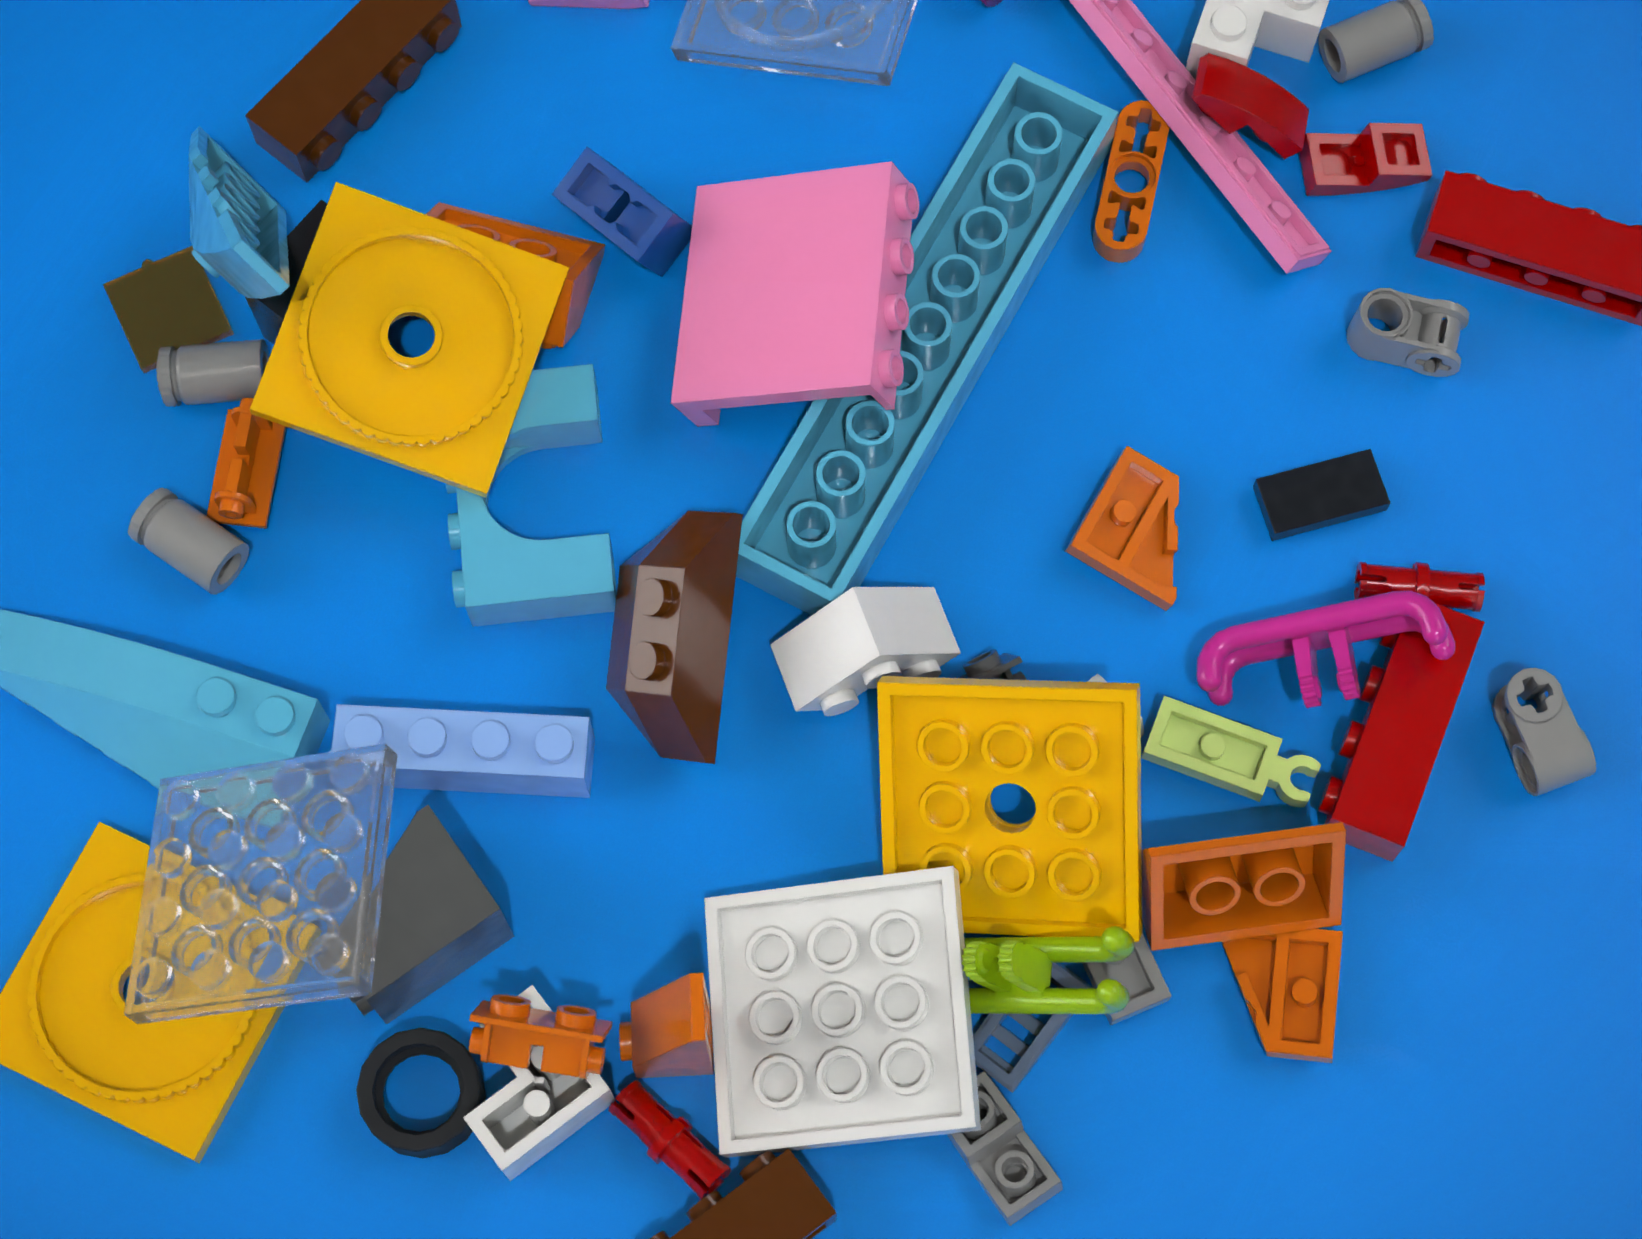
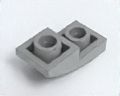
(1005, 1157)

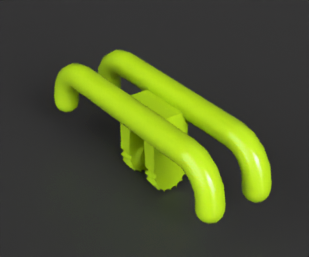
(1020, 973)

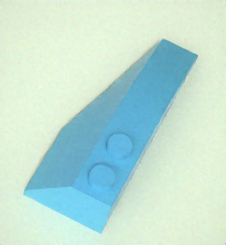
(235, 223)
(151, 705)

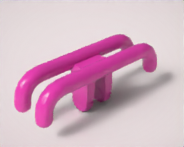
(1315, 630)

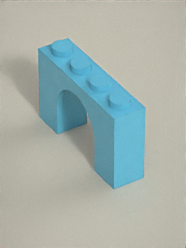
(521, 577)

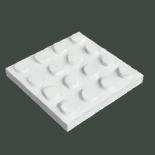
(841, 1013)

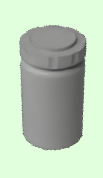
(1375, 38)
(211, 372)
(188, 540)

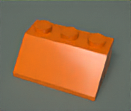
(578, 254)
(1243, 886)

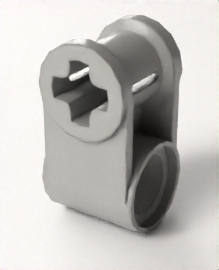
(1415, 331)
(1543, 741)

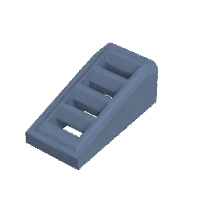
(1000, 1069)

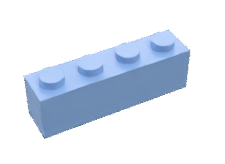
(475, 748)

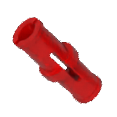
(1443, 587)
(669, 1139)

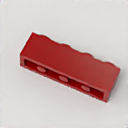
(1535, 245)
(1398, 737)

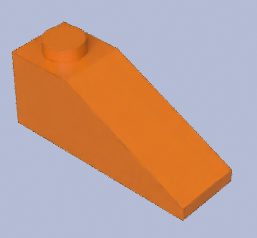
(670, 1031)

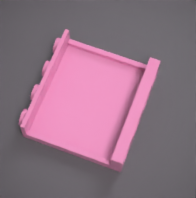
(795, 290)

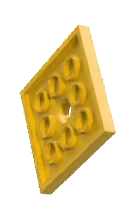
(423, 413)
(1063, 742)
(69, 1023)

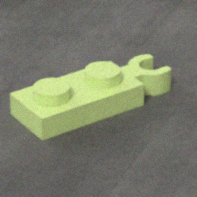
(1225, 753)

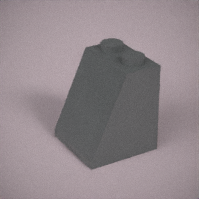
(431, 919)

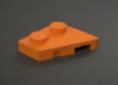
(1133, 528)
(1291, 990)

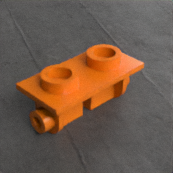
(246, 469)
(565, 1035)

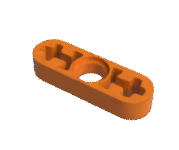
(1138, 203)

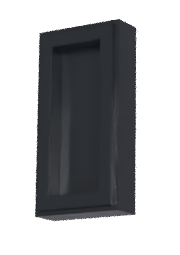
(1321, 494)

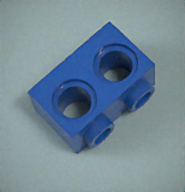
(624, 212)

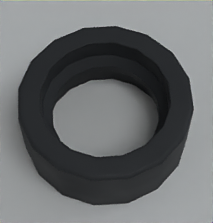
(381, 1064)

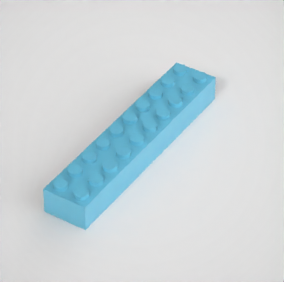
(973, 265)

